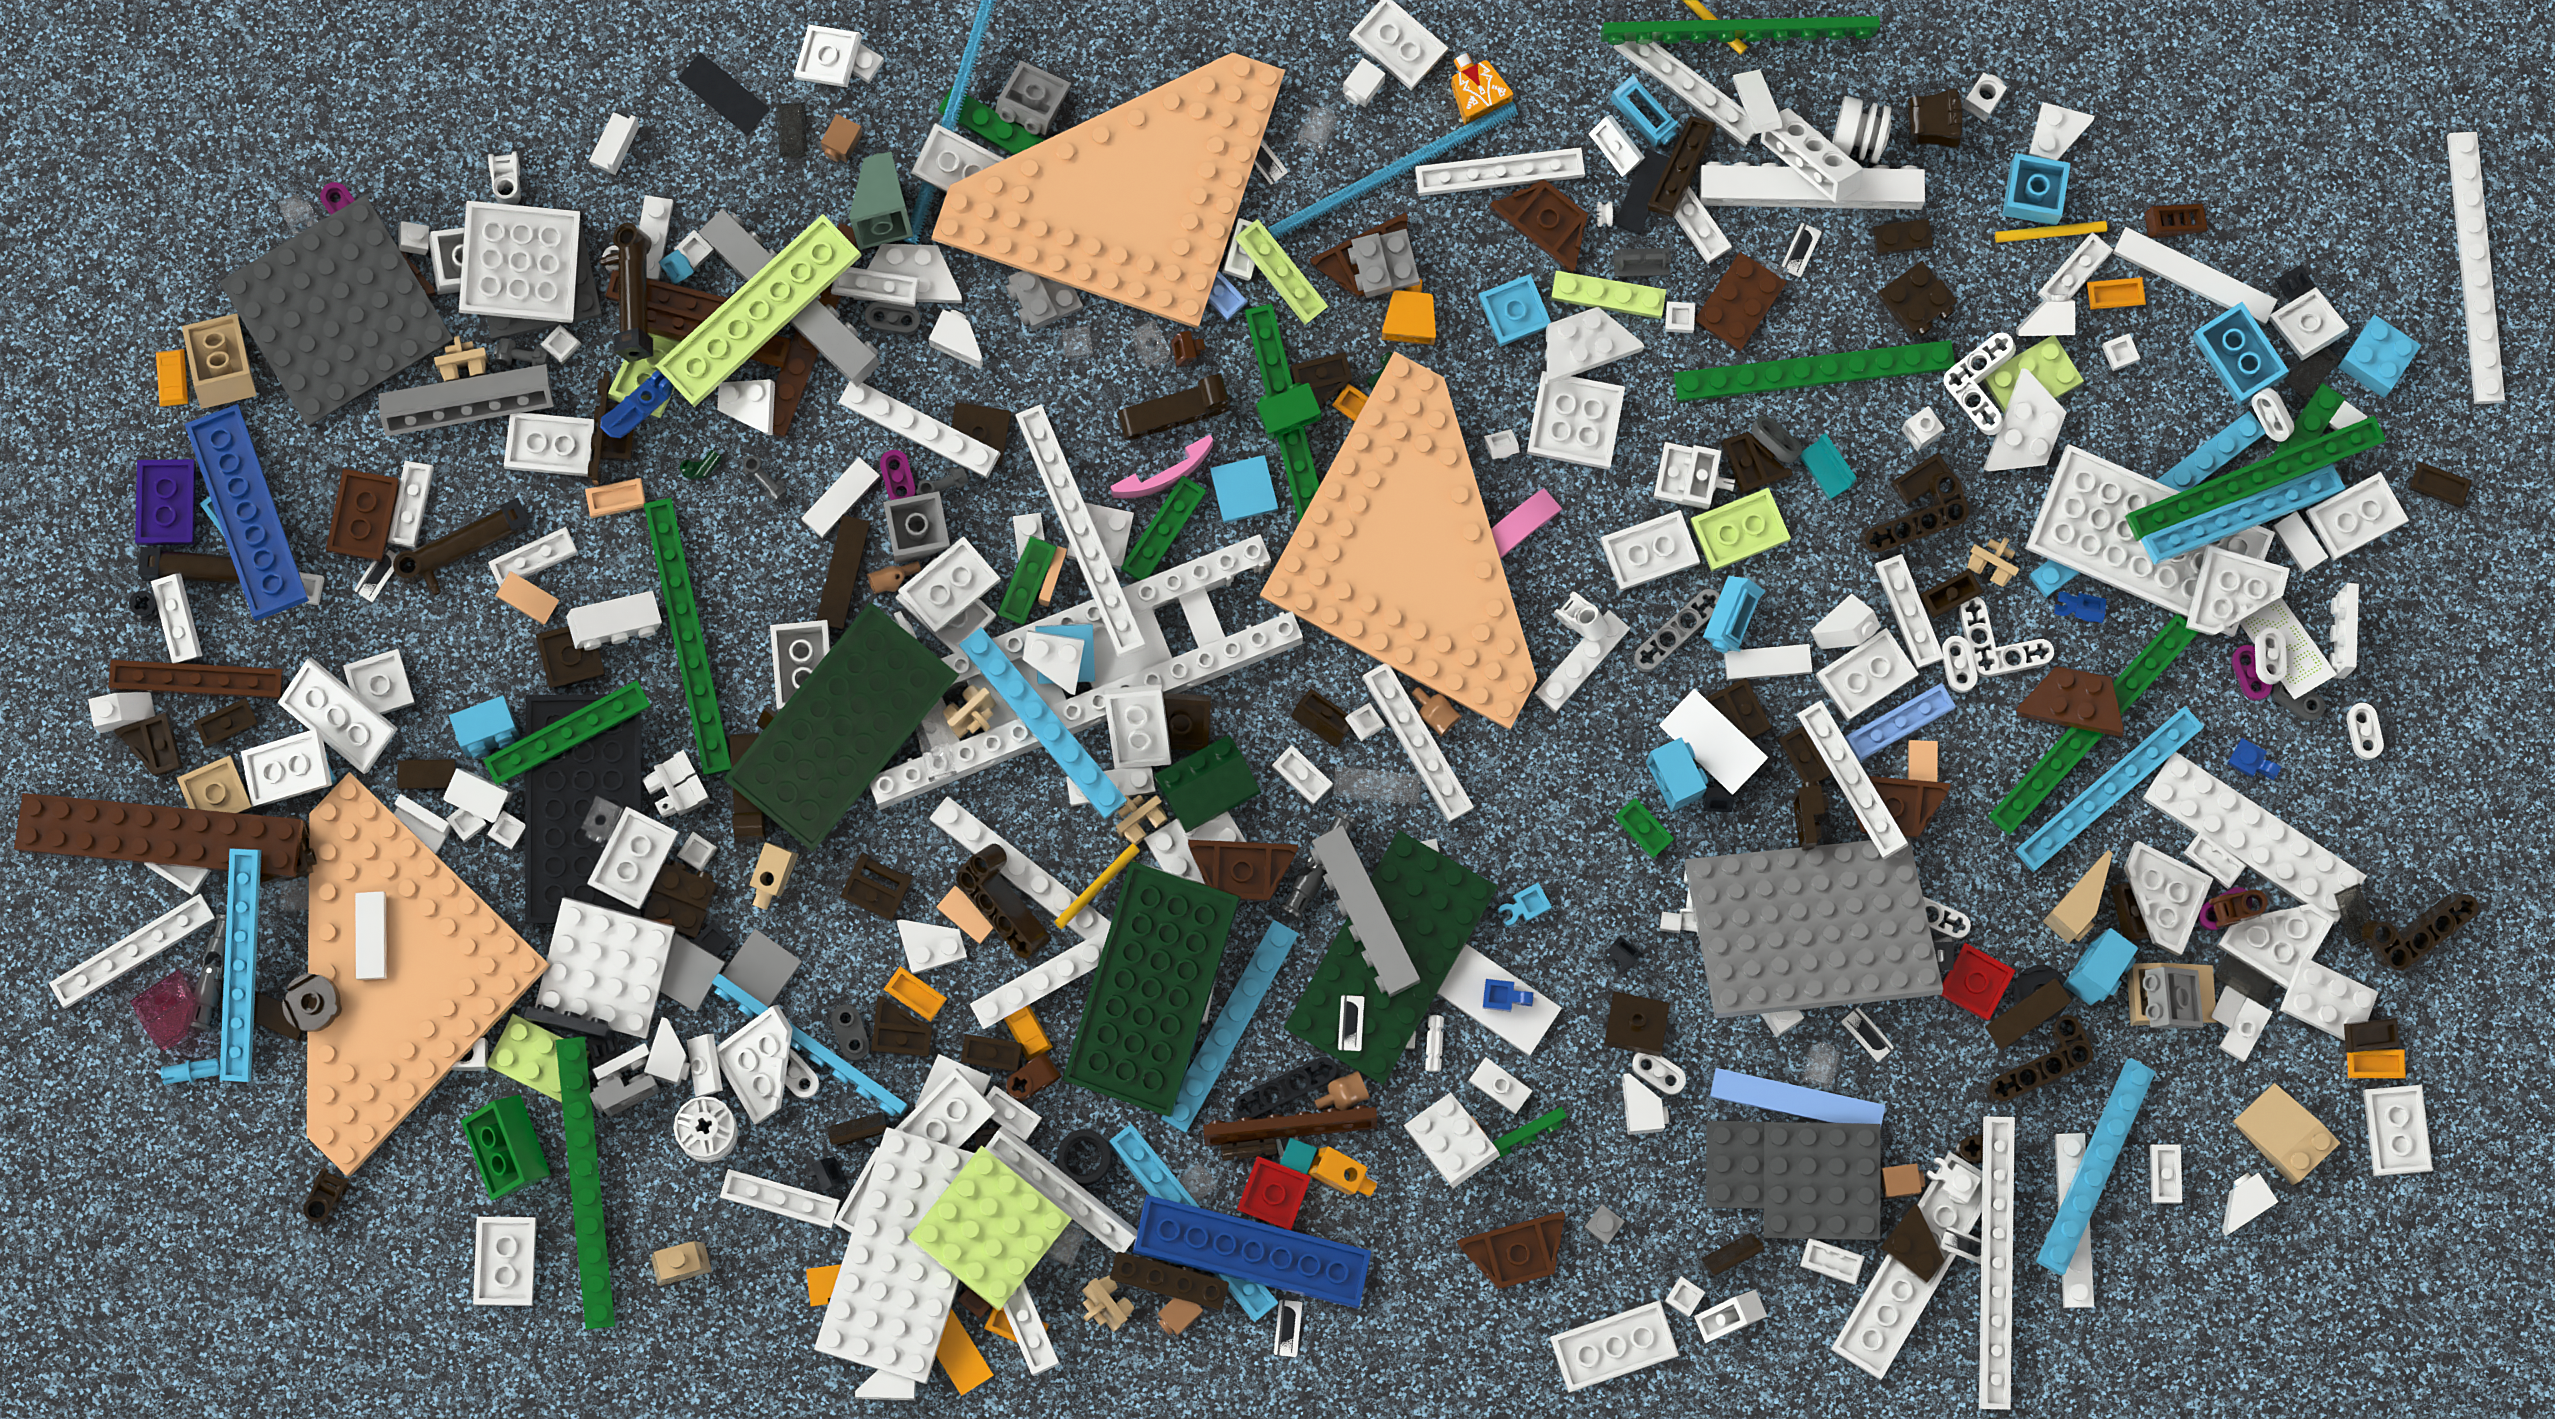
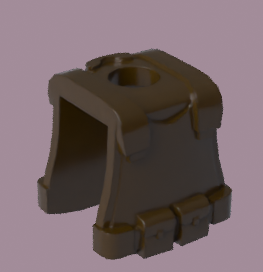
(1935, 119)

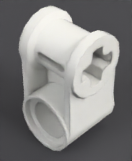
(504, 174)
(1582, 617)

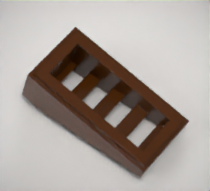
(2158, 224)

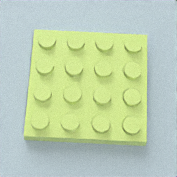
(989, 1228)

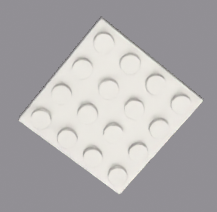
(519, 261)
(606, 966)

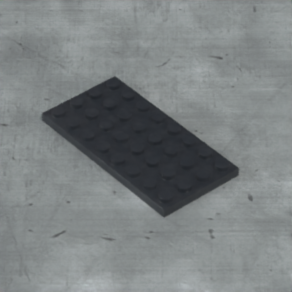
(559, 799)

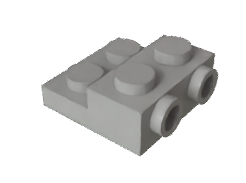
(1032, 98)
(1384, 263)
(1041, 299)
(2173, 998)
(614, 1096)

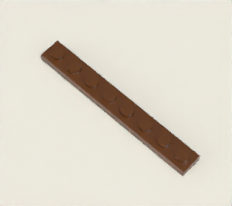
(800, 362)

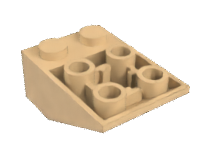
(2138, 995)

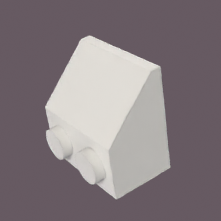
(446, 256)

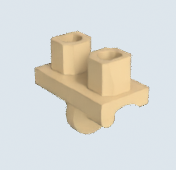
(461, 356)
(2004, 569)
(972, 714)
(1150, 810)
(1103, 1307)

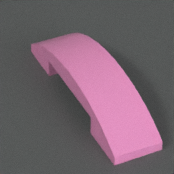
(1133, 488)
(1524, 521)

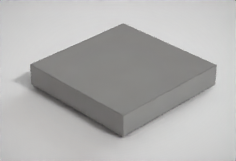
(762, 968)
(689, 972)

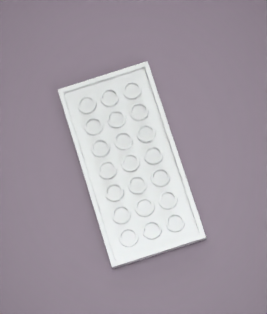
(2088, 532)
(889, 1291)

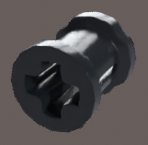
(143, 615)

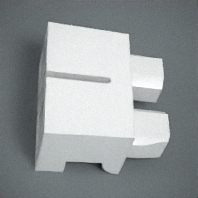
(681, 785)

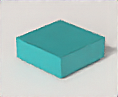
(1298, 1155)

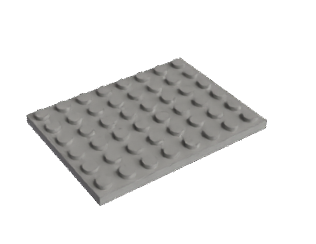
(1811, 928)

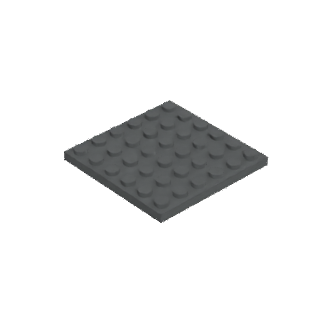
(336, 310)

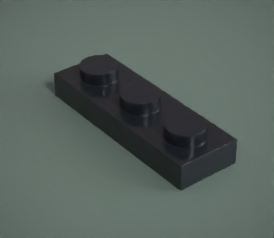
(570, 1023)

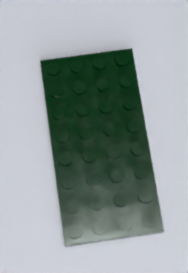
(841, 726)
(1434, 914)
(1151, 988)

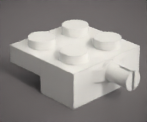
(1689, 475)

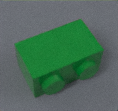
(1288, 410)

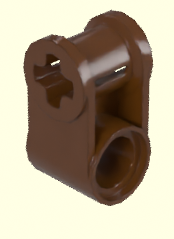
(2232, 908)
(1036, 1075)

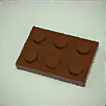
(1740, 301)
(362, 515)

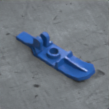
(635, 409)

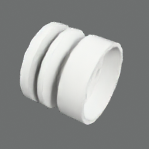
(1862, 129)
(722, 1133)

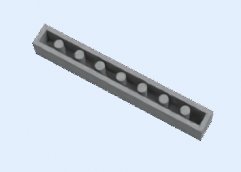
(815, 321)

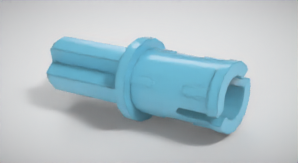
(190, 1071)

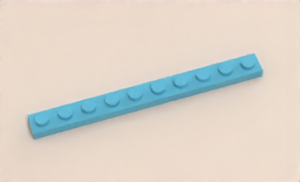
(2181, 477)

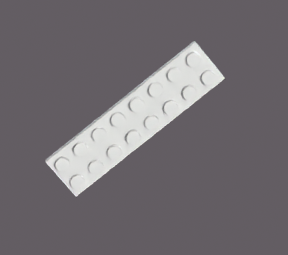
(2251, 834)
(1896, 1295)

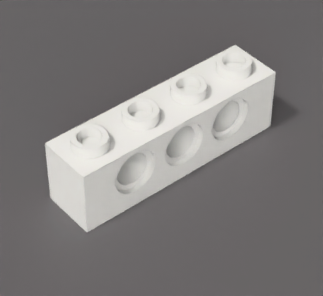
(1814, 156)

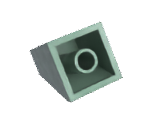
(878, 204)

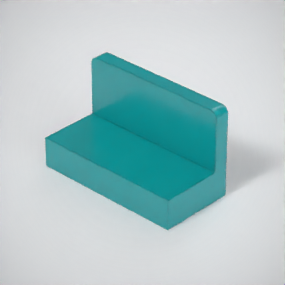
(1828, 467)

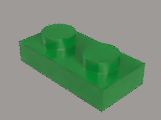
(1643, 828)

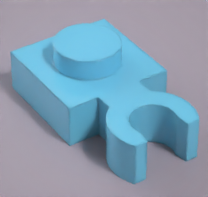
(1528, 903)

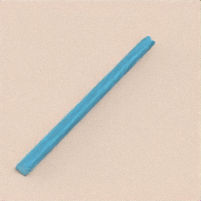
(953, 108)
(1392, 170)

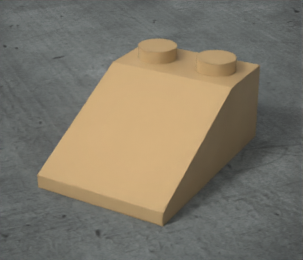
(218, 361)
(2077, 909)
(2286, 1133)

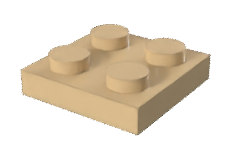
(215, 788)

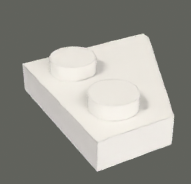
(2057, 131)
(749, 402)
(1055, 657)
(930, 945)

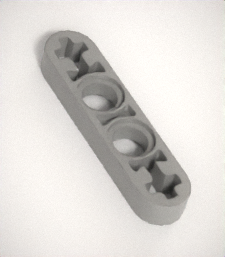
(1677, 630)

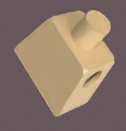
(772, 860)
(680, 1262)

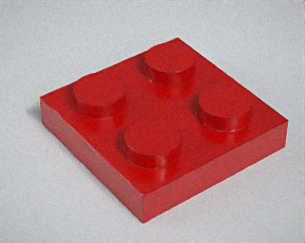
(1976, 982)
(1273, 1193)

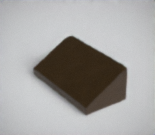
(1951, 593)
(1322, 718)
(857, 1130)
(1732, 1254)

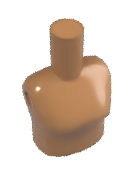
(891, 577)
(1436, 711)
(1344, 1093)

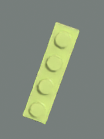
(1281, 271)
(1608, 294)

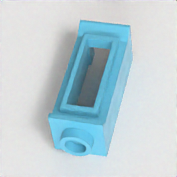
(1664, 133)
(1732, 614)

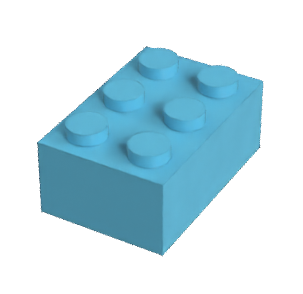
(2240, 353)

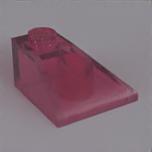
(166, 1010)

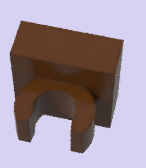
(1185, 348)

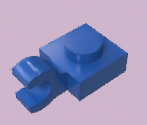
(2085, 606)
(2249, 759)
(1501, 994)

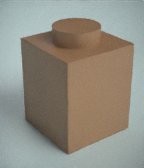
(841, 139)
(1901, 1181)
(1178, 1316)

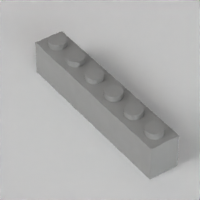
(465, 400)
(1365, 911)

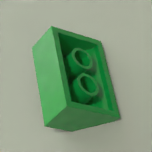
(505, 1147)

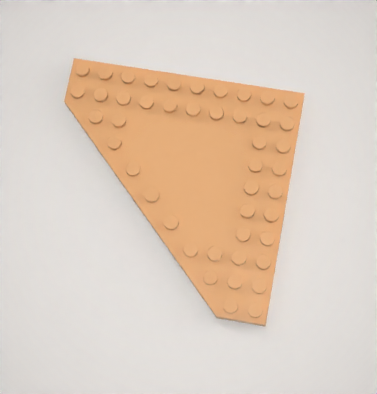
(1129, 198)
(1405, 554)
(446, 985)

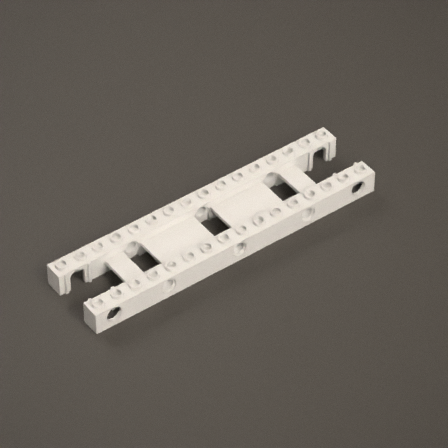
(1149, 666)

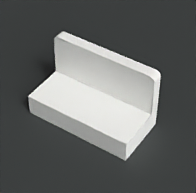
(614, 143)
(477, 794)
(423, 823)

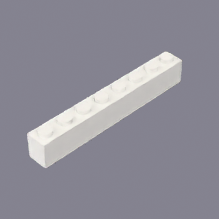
(1785, 187)

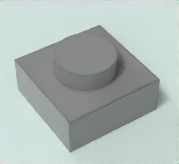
(1604, 1224)

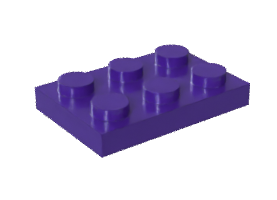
(165, 502)

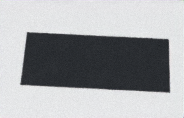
(723, 93)

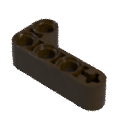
(1176, 409)
(1913, 519)
(747, 817)
(999, 903)
(2424, 926)
(2037, 1067)

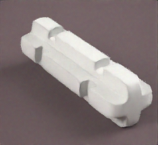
(1434, 1043)

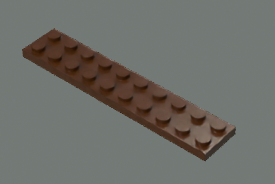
(154, 834)

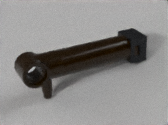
(633, 246)
(460, 543)
(156, 564)

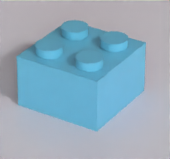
(2036, 189)
(2379, 356)
(485, 727)
(1677, 774)
(2101, 967)

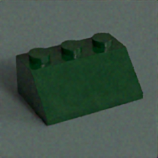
(1207, 784)

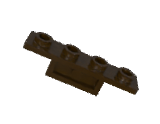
(605, 446)
(1171, 1281)

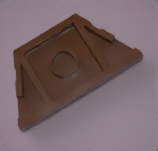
(1546, 220)
(1336, 261)
(2075, 701)
(1909, 802)
(1243, 867)
(1516, 1251)

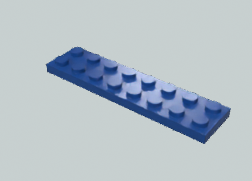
(246, 512)
(1252, 1251)

